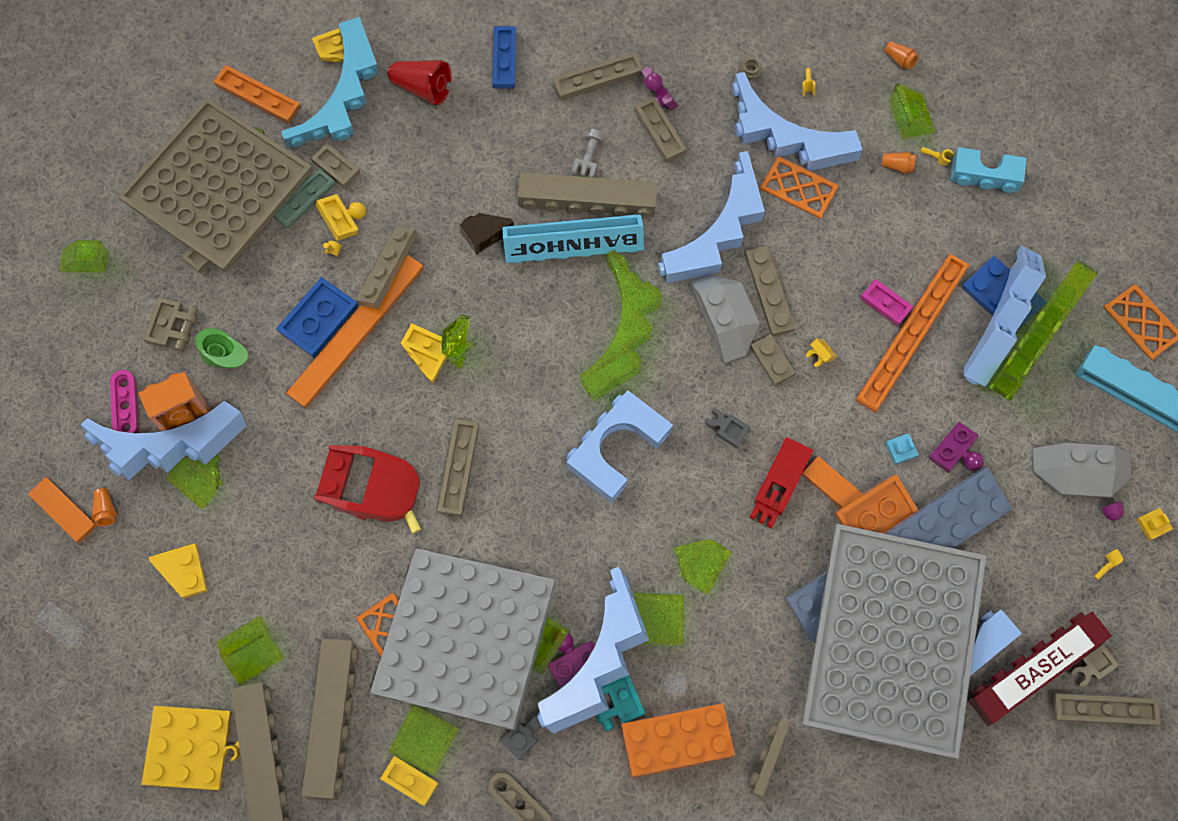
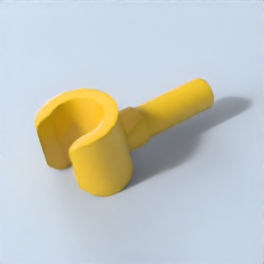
(808, 85)
(939, 156)
(332, 247)
(1114, 559)
(235, 747)

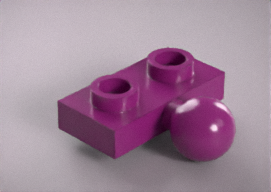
(654, 83)
(956, 447)
(571, 663)

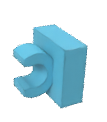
(901, 449)

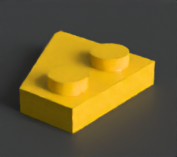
(330, 46)
(424, 350)
(182, 570)

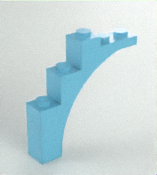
(348, 95)

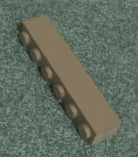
(587, 194)
(329, 719)
(259, 753)

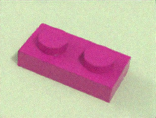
(886, 302)

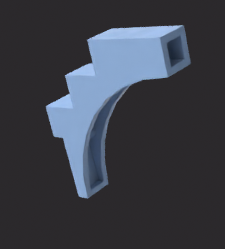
(785, 138)
(164, 449)

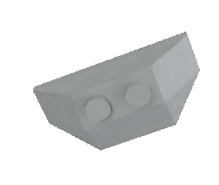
(726, 315)
(1082, 468)

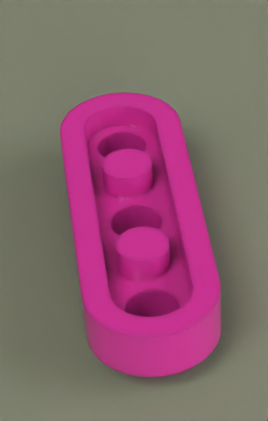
(120, 396)

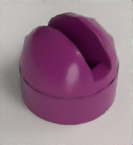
(1113, 511)

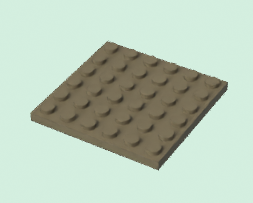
(215, 184)

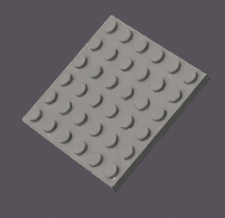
(464, 638)

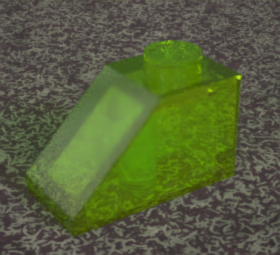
(84, 257)

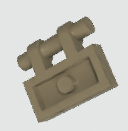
(163, 323)

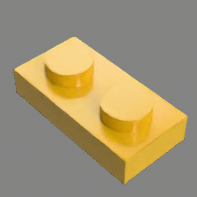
(409, 781)

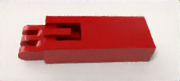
(785, 473)

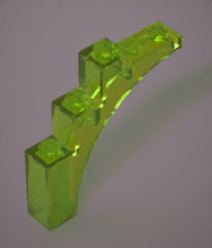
(1043, 330)
(619, 361)

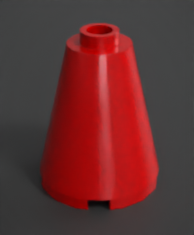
(422, 78)

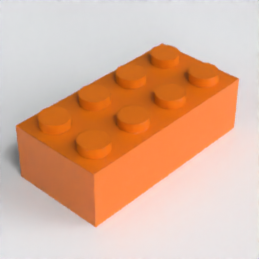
(677, 740)

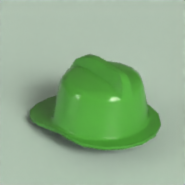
(219, 349)

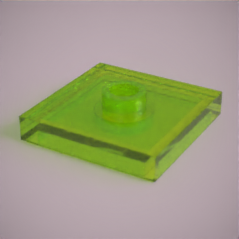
(662, 617)
(423, 740)

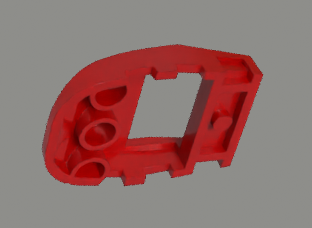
(389, 491)

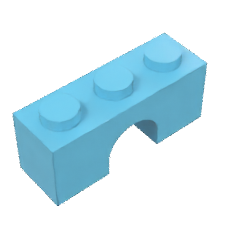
(969, 170)

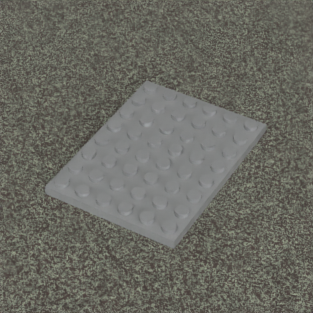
(895, 641)

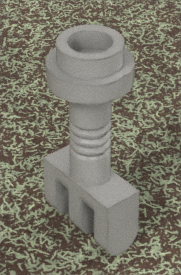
(594, 138)

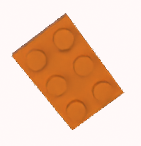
(878, 507)

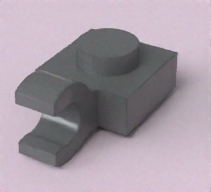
(522, 739)

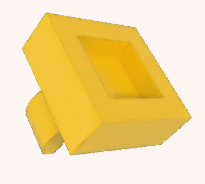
(823, 351)
(1154, 524)

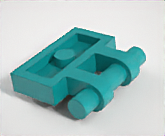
(625, 702)

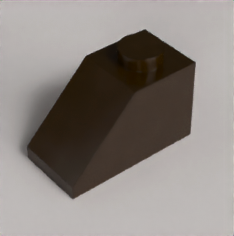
(483, 230)

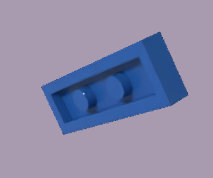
(504, 57)

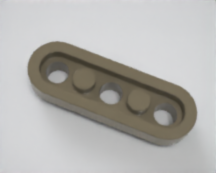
(514, 793)

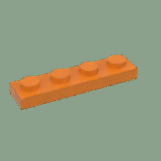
(257, 94)

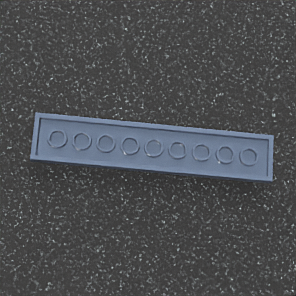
(941, 522)

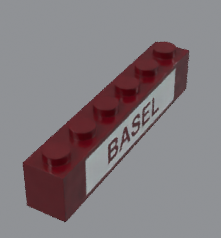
(1039, 668)

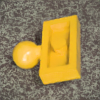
(338, 218)

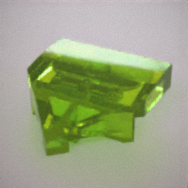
(454, 341)
(196, 480)
(701, 563)

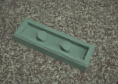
(304, 198)

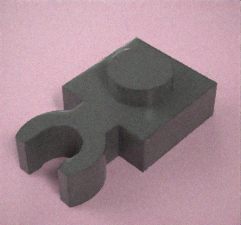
(730, 429)

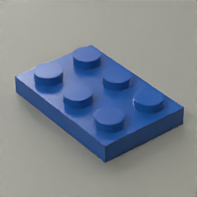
(989, 284)
(317, 317)

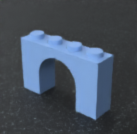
(627, 414)

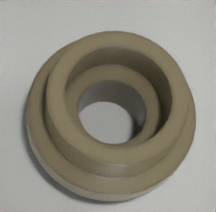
(751, 63)

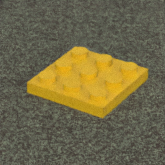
(186, 748)

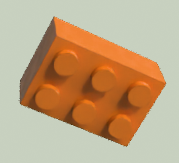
(173, 402)

